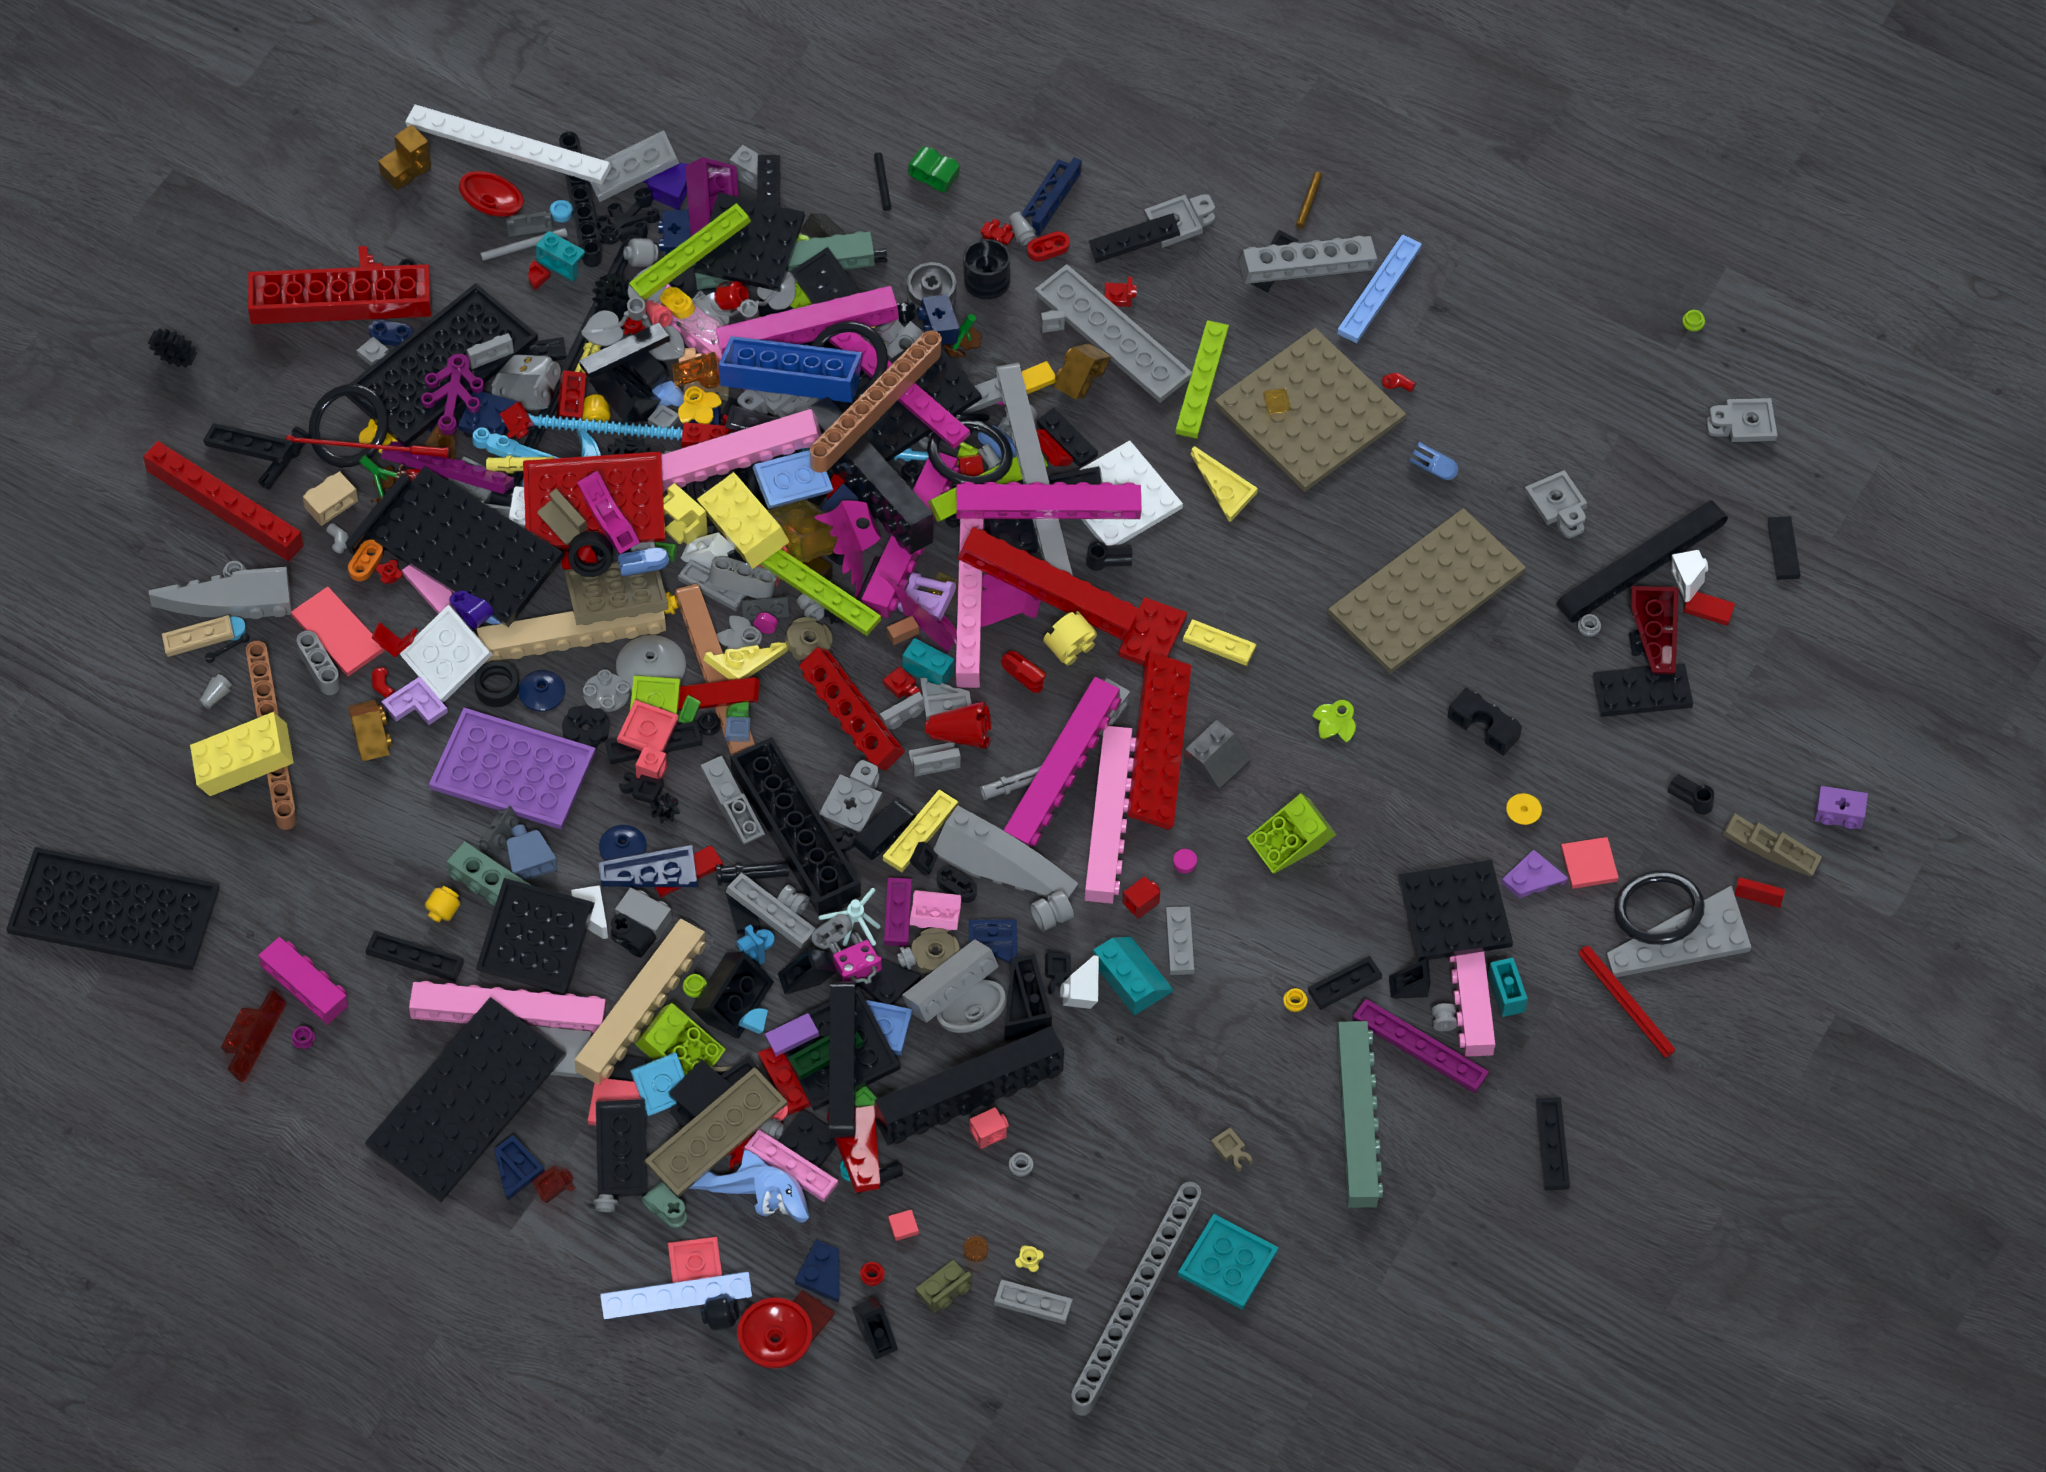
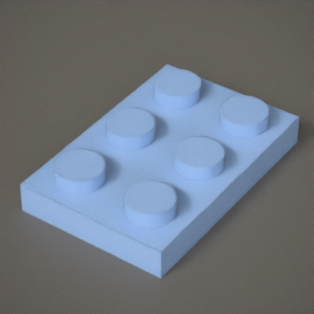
(790, 480)

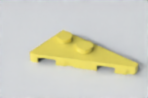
(1227, 487)
(744, 661)

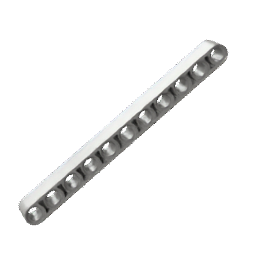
(1030, 459)
(1132, 1307)

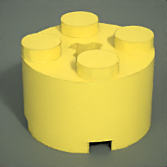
(1070, 637)

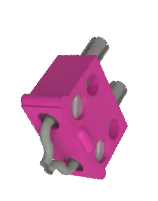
(856, 961)

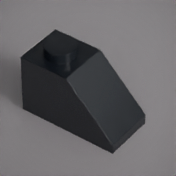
(807, 971)
(875, 1328)

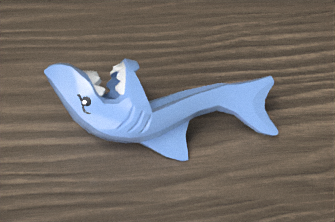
(772, 1187)

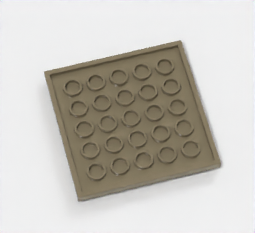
(1331, 411)

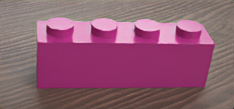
(303, 980)

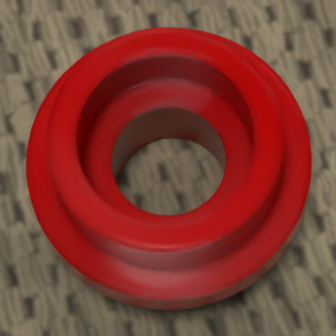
(875, 1268)

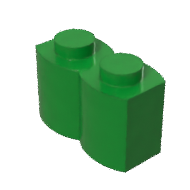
(933, 169)

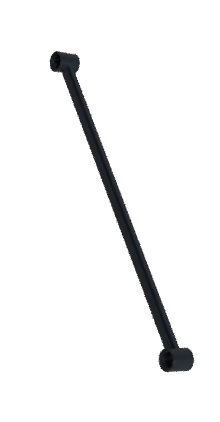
(570, 364)

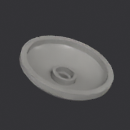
(667, 660)
(974, 1008)

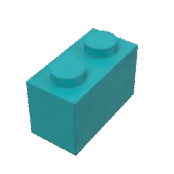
(927, 663)
(1507, 987)

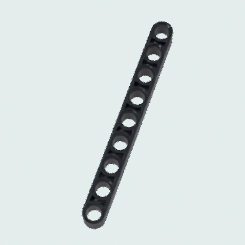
(1641, 561)

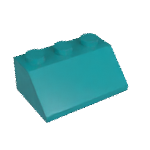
(1131, 973)

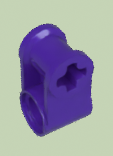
(471, 608)

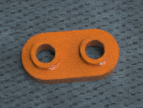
(365, 562)

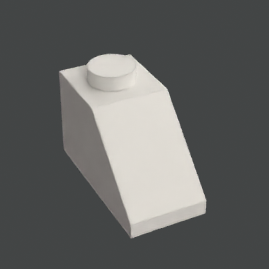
(706, 548)
(1689, 572)
(597, 921)
(1082, 986)

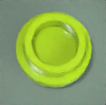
(1693, 320)
(694, 985)

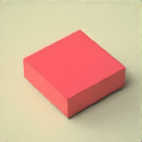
(903, 1225)

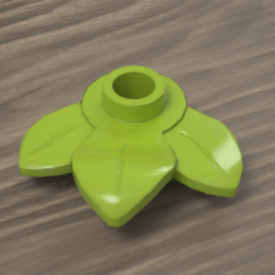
(1334, 722)

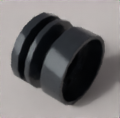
(986, 269)

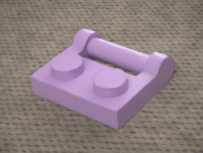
(932, 603)

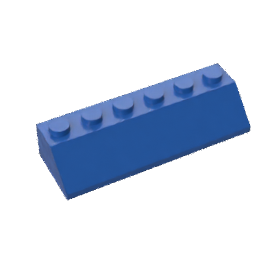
(790, 369)

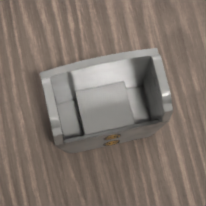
(528, 381)

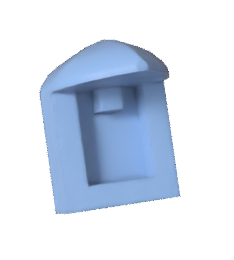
(669, 394)

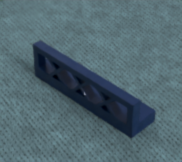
(1056, 196)

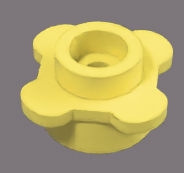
(1029, 1251)

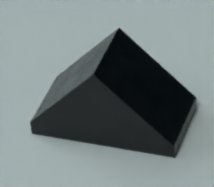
(1411, 981)

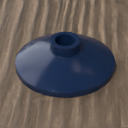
(541, 698)
(612, 849)

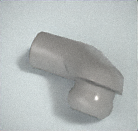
(340, 538)

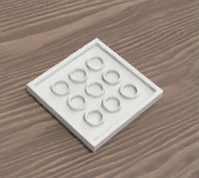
(1158, 500)

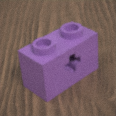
(1841, 807)

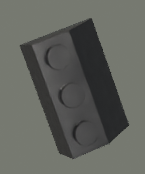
(732, 992)

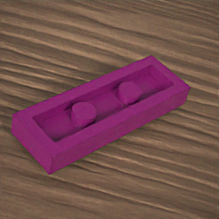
(897, 912)

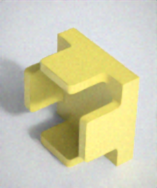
(688, 516)

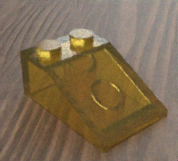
(806, 535)

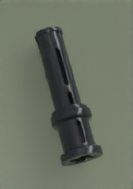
(275, 468)
(729, 873)

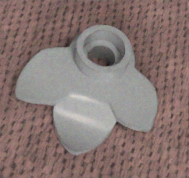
(738, 634)

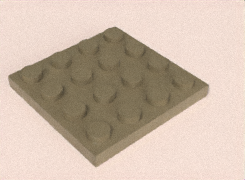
(614, 596)

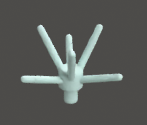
(856, 913)

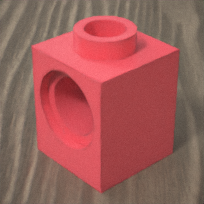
(651, 763)
(988, 1127)

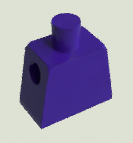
(669, 186)

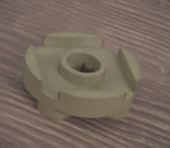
(808, 627)
(924, 944)

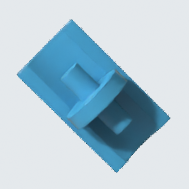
(756, 944)

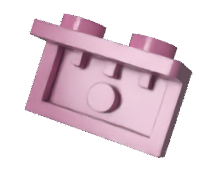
(935, 910)

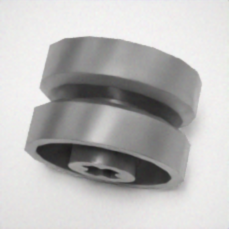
(928, 281)

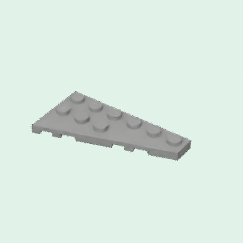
(1717, 935)

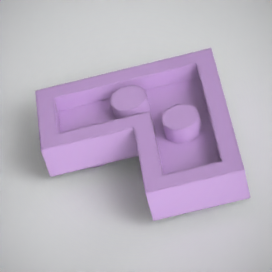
(415, 697)

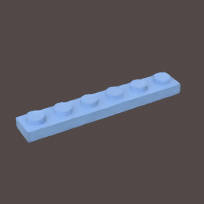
(1379, 288)
(674, 1295)

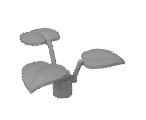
(749, 308)
(605, 329)

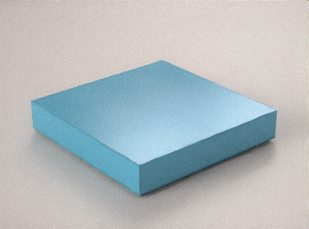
(656, 1081)

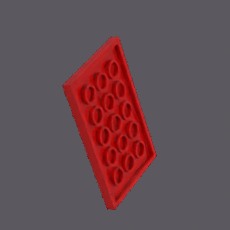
(631, 479)

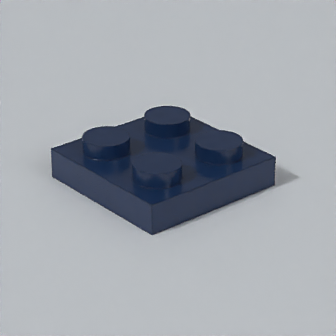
(487, 416)

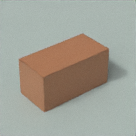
(902, 630)

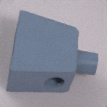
(529, 854)

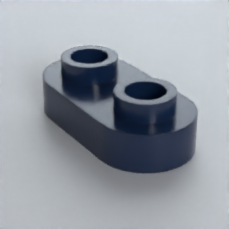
(390, 332)

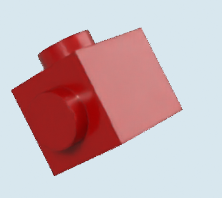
(1141, 897)

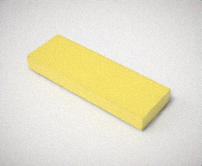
(1219, 642)

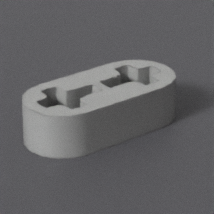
(829, 927)

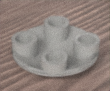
(606, 691)

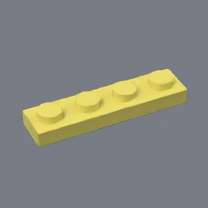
(920, 830)

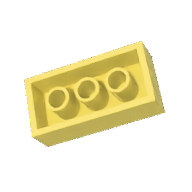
(743, 520)
(241, 754)

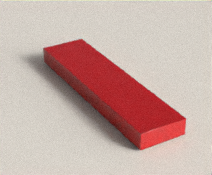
(721, 693)

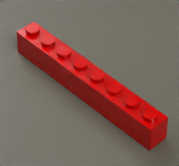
(223, 501)
(1047, 583)

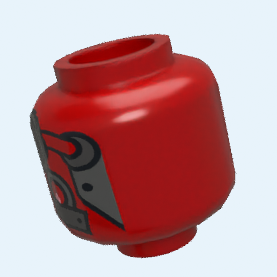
(730, 295)

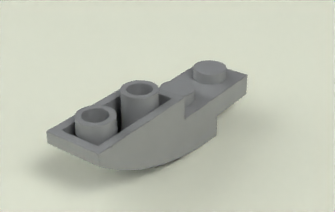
(731, 801)

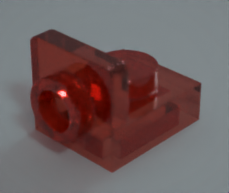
(553, 1183)

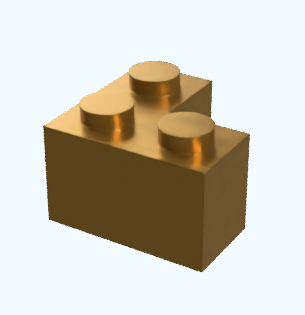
(408, 159)
(1081, 367)
(367, 724)

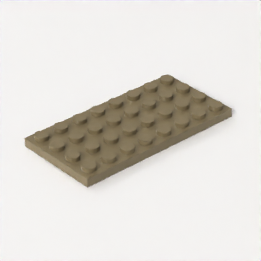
(1426, 590)

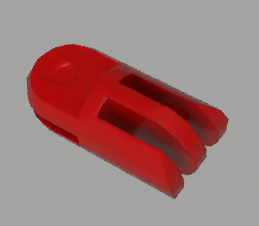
(1023, 671)

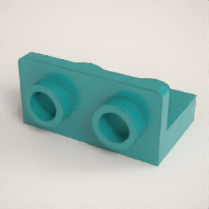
(559, 255)

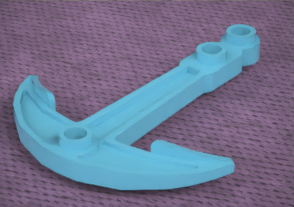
(503, 446)

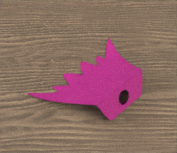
(851, 538)
(1005, 601)
(942, 632)

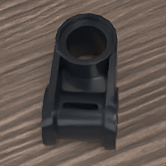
(632, 935)

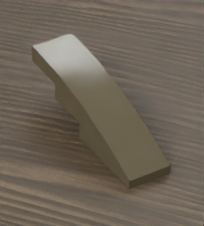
(1771, 846)

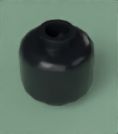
(720, 1312)

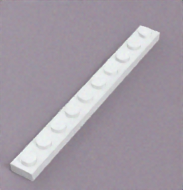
(508, 144)

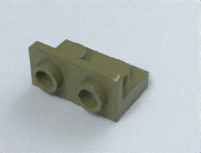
(944, 1286)

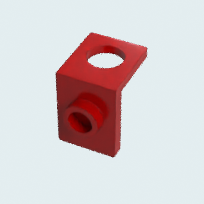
(390, 642)

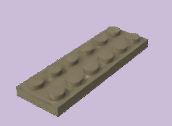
(716, 1132)

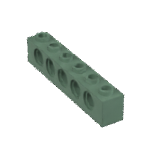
(469, 858)

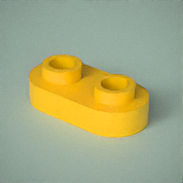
(678, 302)

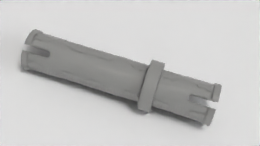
(989, 790)

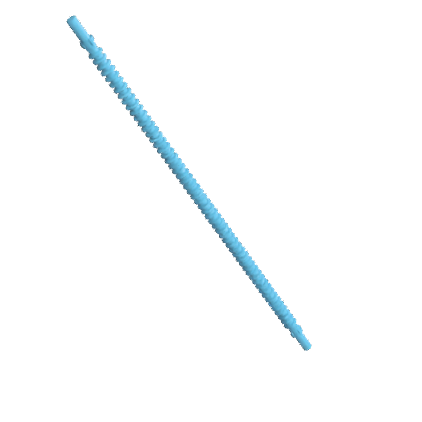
(652, 431)

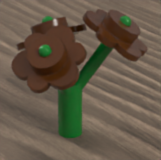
(967, 338)
(384, 477)

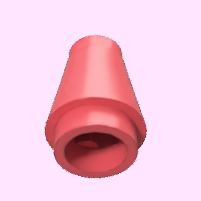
(658, 313)

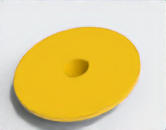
(1524, 809)

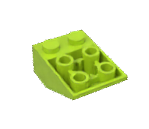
(1291, 834)
(677, 1033)

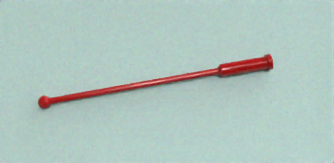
(415, 450)

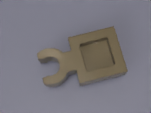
(1229, 1147)

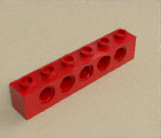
(888, 748)

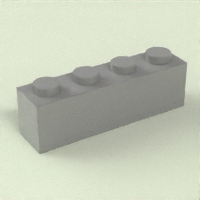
(950, 980)

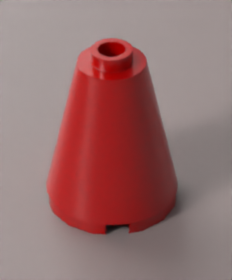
(962, 725)

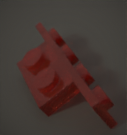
(250, 1034)

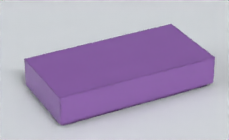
(792, 1034)

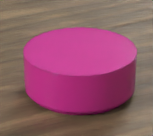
(765, 623)
(1185, 861)

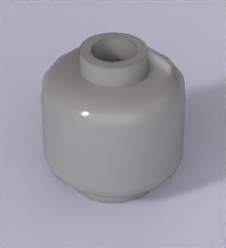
(641, 252)

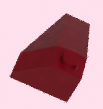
(1657, 622)

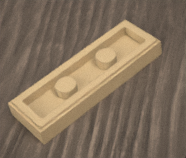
(198, 635)

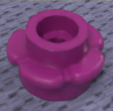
(300, 1032)

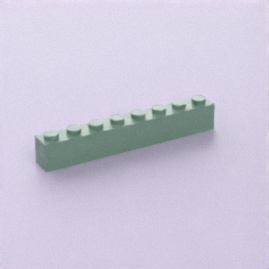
(850, 251)
(1357, 1114)

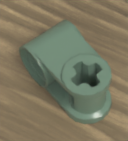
(665, 1205)

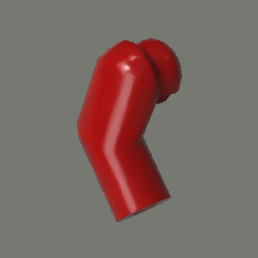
(1398, 380)
(378, 682)

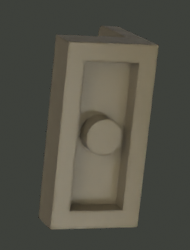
(562, 518)

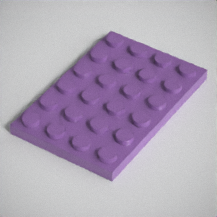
(513, 767)

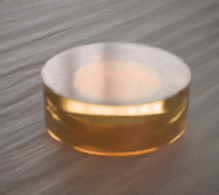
(975, 1249)

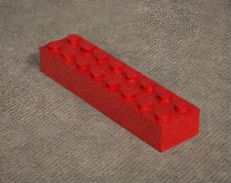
(339, 294)

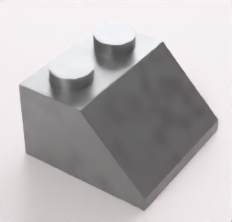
(1216, 755)

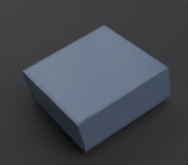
(738, 729)

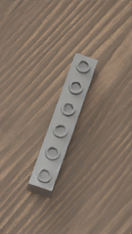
(1300, 267)

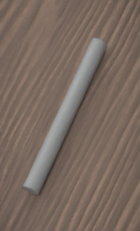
(517, 246)

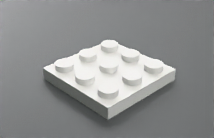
(446, 653)

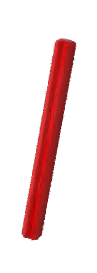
(1626, 1001)

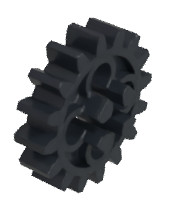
(617, 289)
(172, 348)

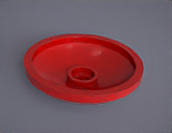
(490, 194)
(770, 1320)

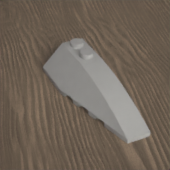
(243, 595)
(996, 855)

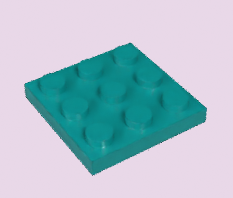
(1228, 1261)

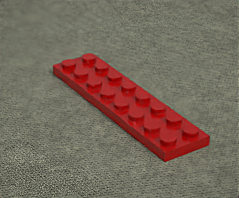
(1159, 740)

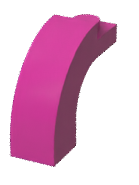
(607, 514)

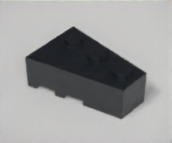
(626, 394)
(1027, 999)

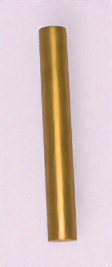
(1309, 200)

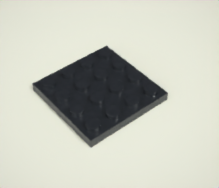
(760, 250)
(1455, 910)
(535, 936)
(873, 1059)

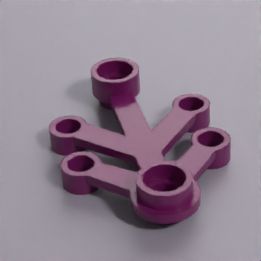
(452, 389)

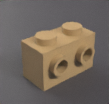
(330, 498)

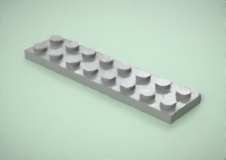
(1113, 333)

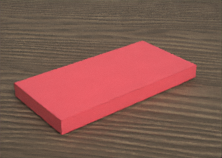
(338, 630)

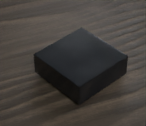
(923, 858)

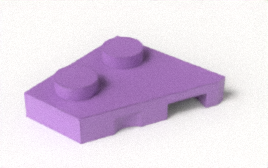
(1533, 875)

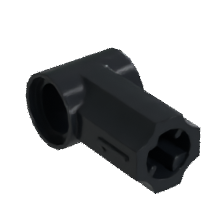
(1109, 555)
(1691, 793)

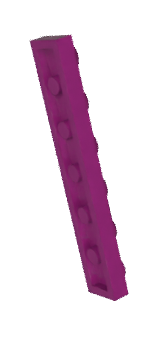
(453, 469)
(1421, 1046)

